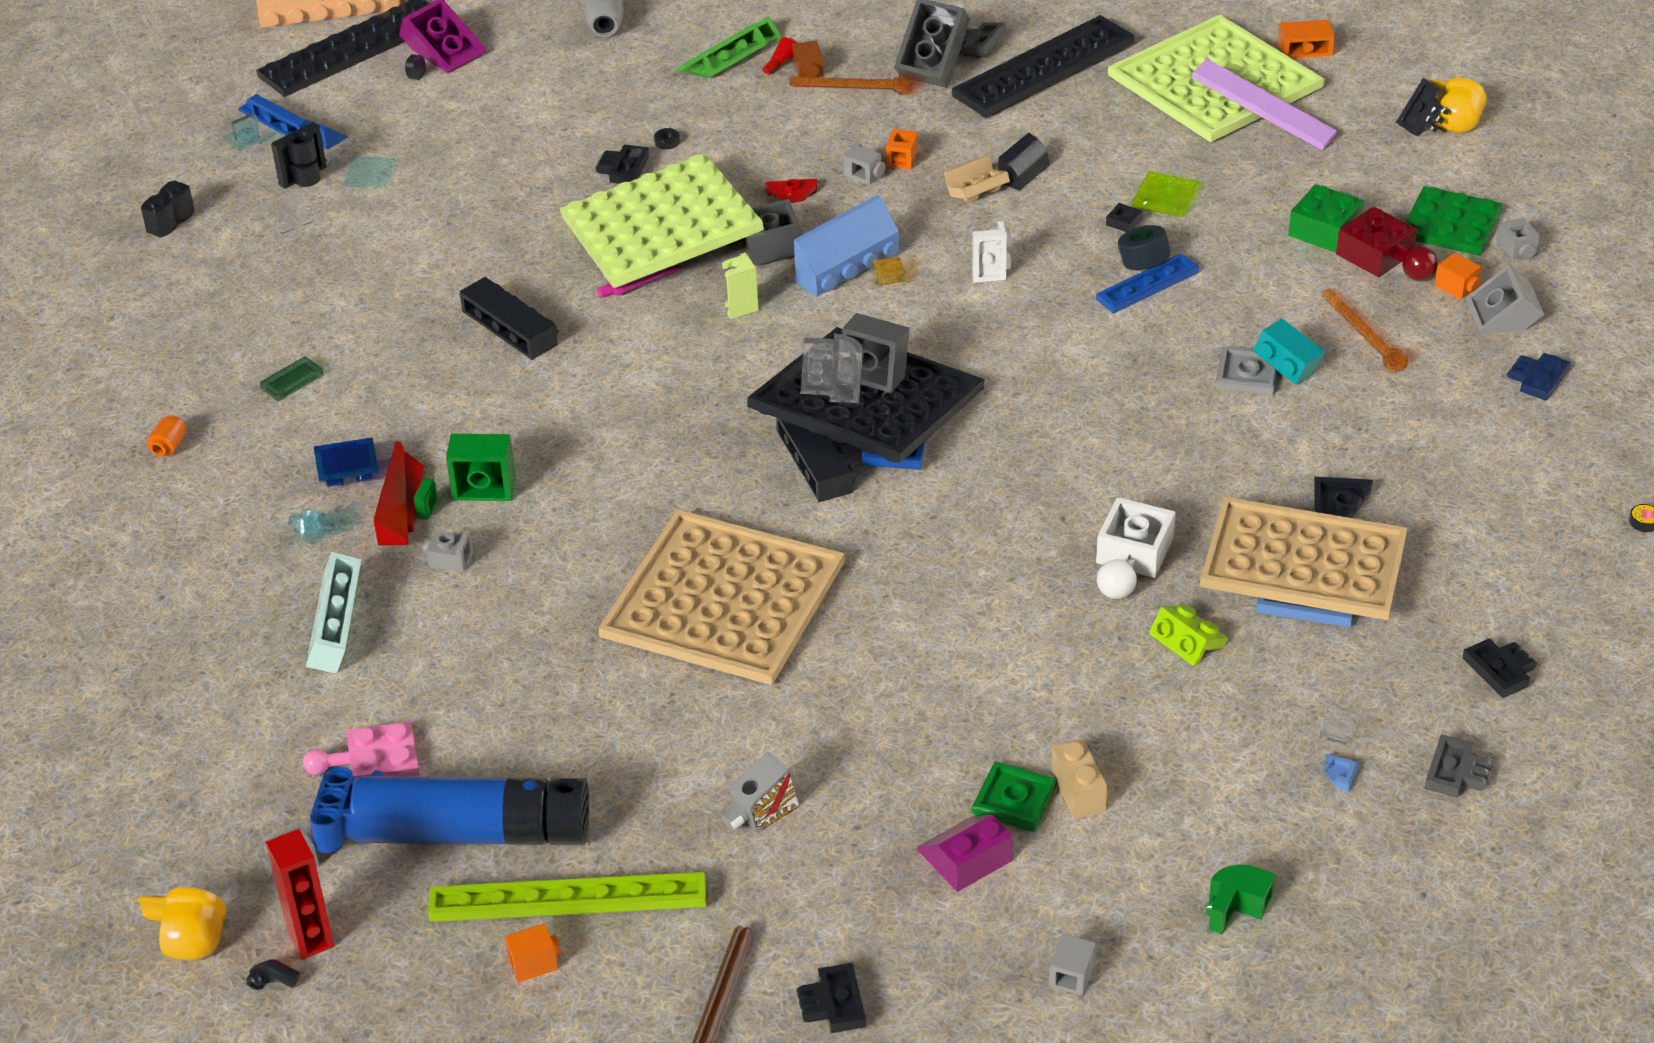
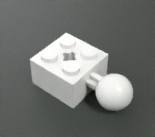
(1131, 543)

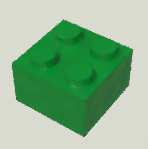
(1321, 215)
(481, 467)

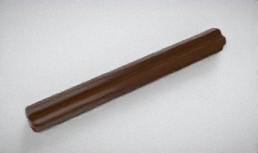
(723, 985)

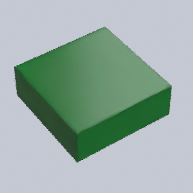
(426, 499)

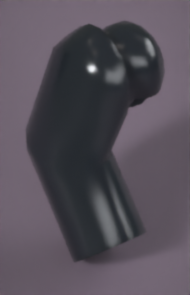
(270, 971)

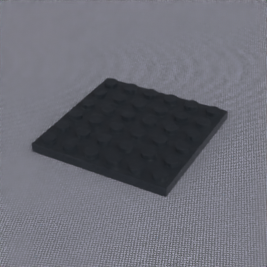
(881, 421)

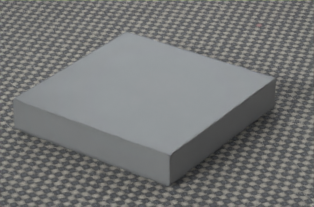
(1244, 371)

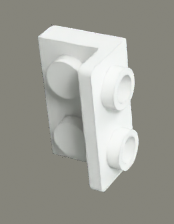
(990, 254)

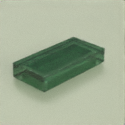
(291, 378)

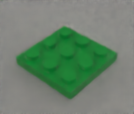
(1453, 220)

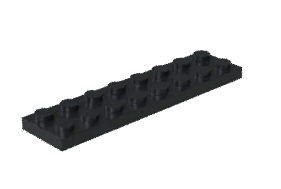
(338, 51)
(1042, 66)

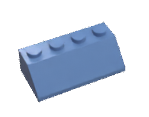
(845, 246)

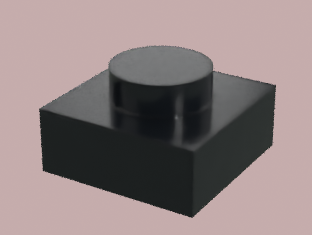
(1124, 217)

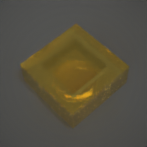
(889, 271)

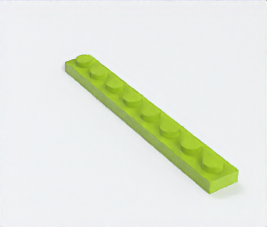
(567, 896)

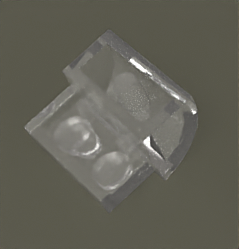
(832, 368)

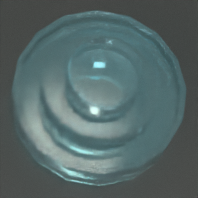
(310, 524)

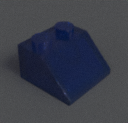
(346, 461)

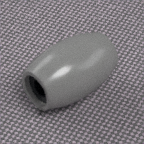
(603, 16)

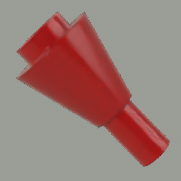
(781, 55)

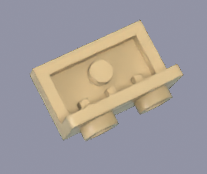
(974, 178)

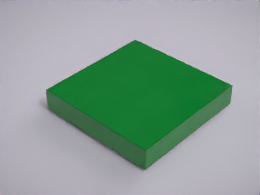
(1014, 796)

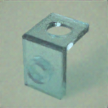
(245, 132)

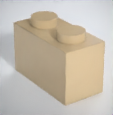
(1079, 778)

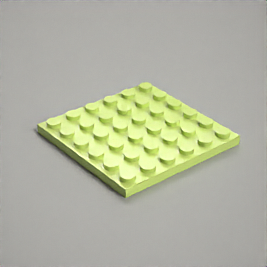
(1165, 73)
(660, 219)

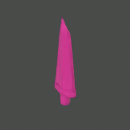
(607, 289)

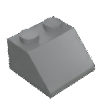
(1505, 303)

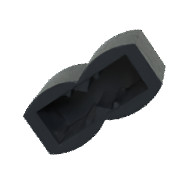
(167, 208)

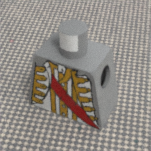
(761, 795)

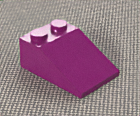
(440, 36)

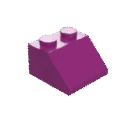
(969, 850)

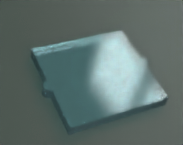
(370, 172)

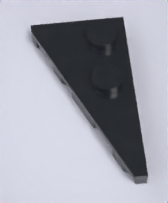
(1340, 495)

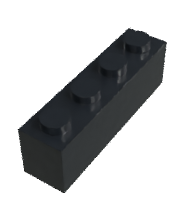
(509, 318)
(817, 460)

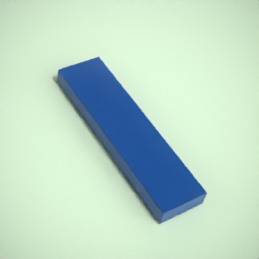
(1147, 283)

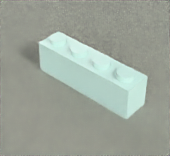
(333, 613)

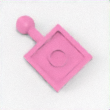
(372, 748)

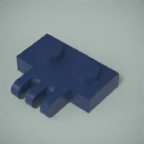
(1539, 376)

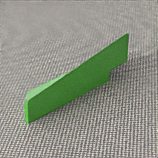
(732, 49)

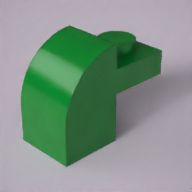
(1238, 889)

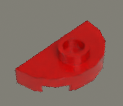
(792, 189)

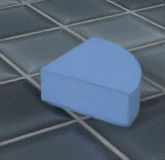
(1341, 771)

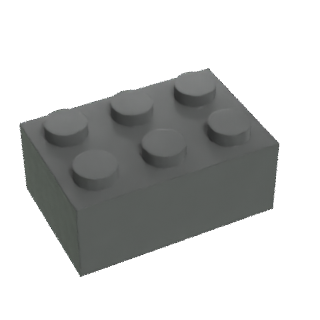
(932, 42)

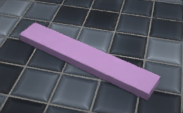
(1264, 104)

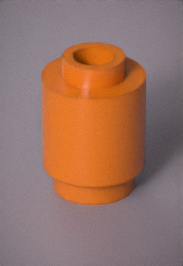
(166, 436)

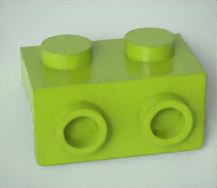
(1186, 632)

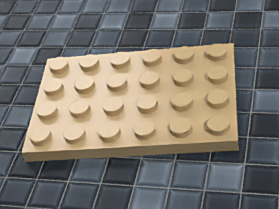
(1304, 558)

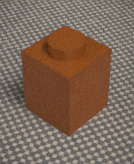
(807, 59)

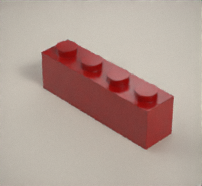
(300, 893)

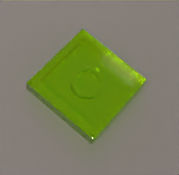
(1165, 194)

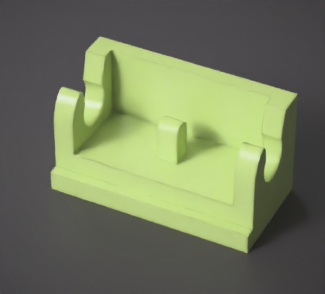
(741, 286)

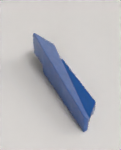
(285, 121)

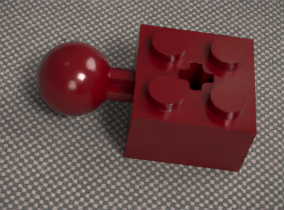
(1382, 242)

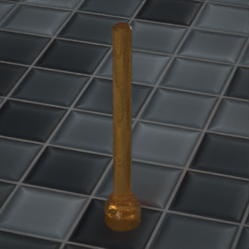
(898, 84)
(1393, 358)

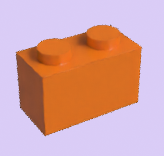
(1306, 38)

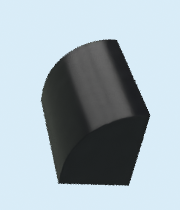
(1024, 161)

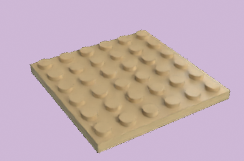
(723, 596)

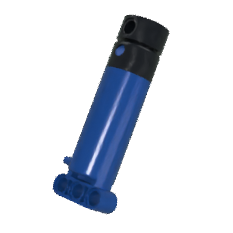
(448, 810)

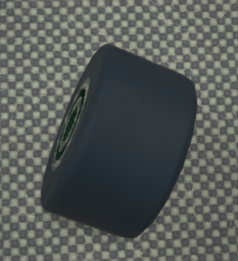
(1144, 247)

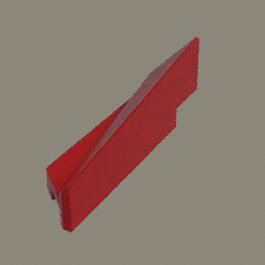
(396, 504)

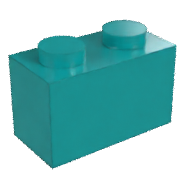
(1288, 351)

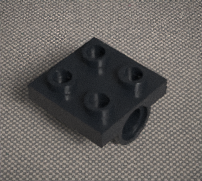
(299, 157)

